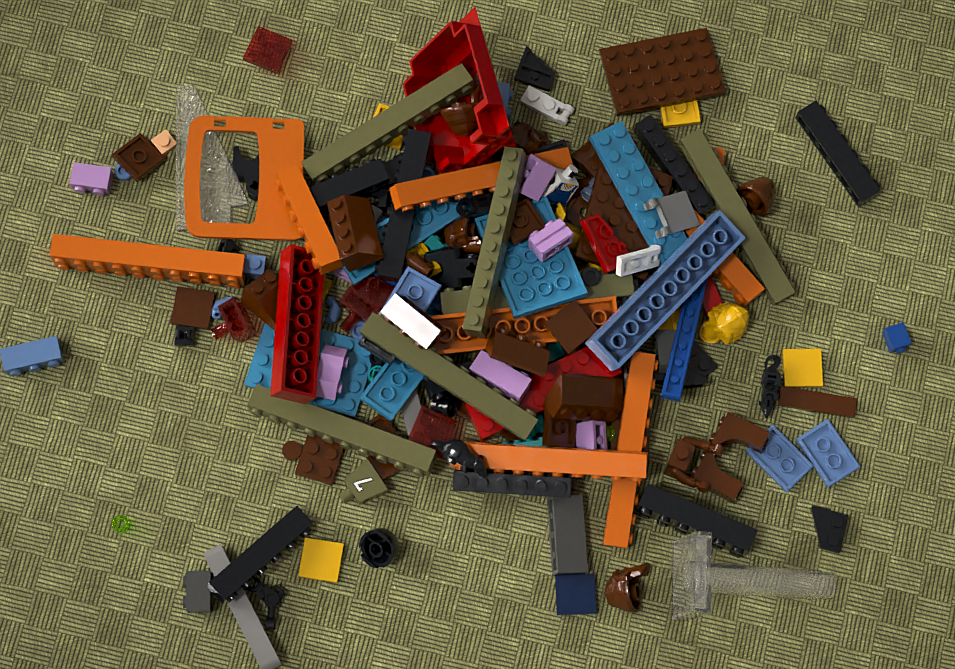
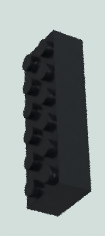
(691, 517)

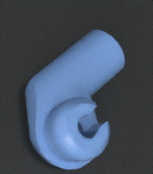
(334, 312)
(215, 313)

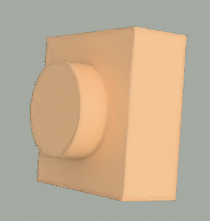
(164, 142)

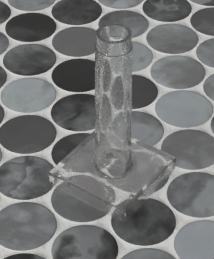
(697, 578)

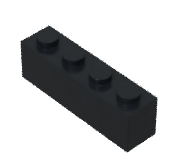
(355, 182)

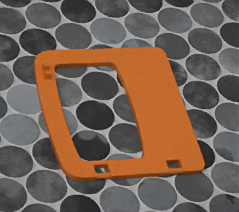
(277, 151)

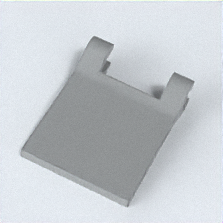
(674, 212)

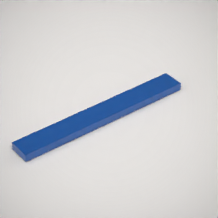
(683, 344)

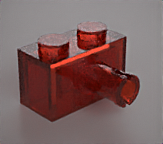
(374, 289)
(358, 307)
(236, 321)

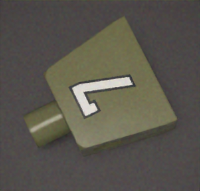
(363, 484)

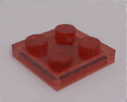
(267, 50)
(431, 426)

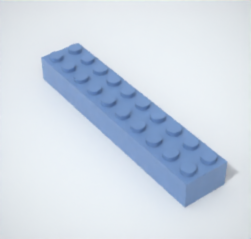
(665, 290)

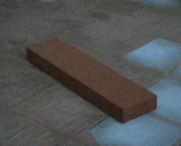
(817, 402)

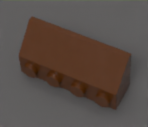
(355, 231)
(585, 398)

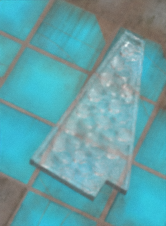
(218, 181)

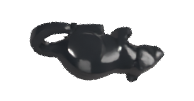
(770, 382)
(458, 452)

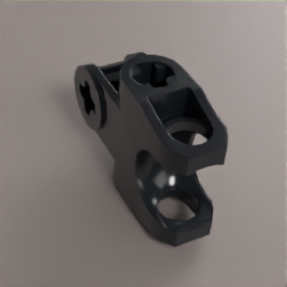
(247, 172)
(454, 265)

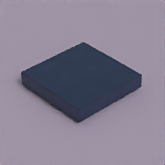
(575, 594)

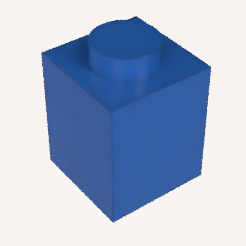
(897, 338)

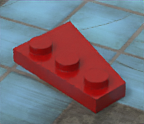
(603, 242)

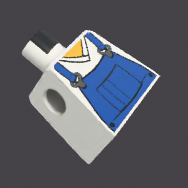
(562, 185)

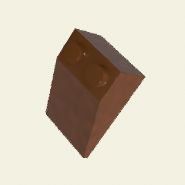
(261, 297)

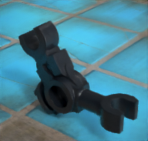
(270, 598)

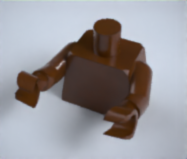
(681, 457)

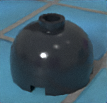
(379, 547)

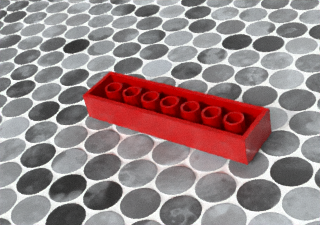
(297, 327)
(580, 363)

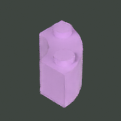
(330, 371)

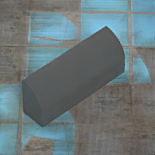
(567, 535)

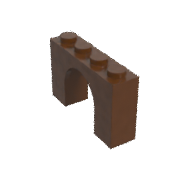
(731, 431)

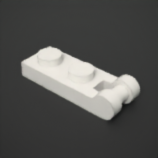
(546, 105)
(638, 261)

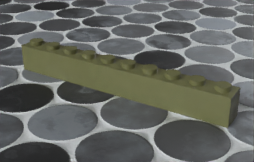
(389, 124)
(724, 194)
(495, 242)
(608, 286)
(450, 377)
(344, 431)

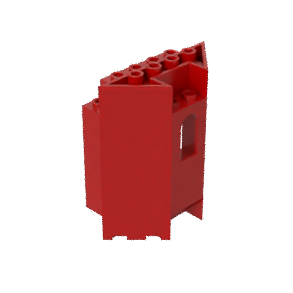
(454, 45)

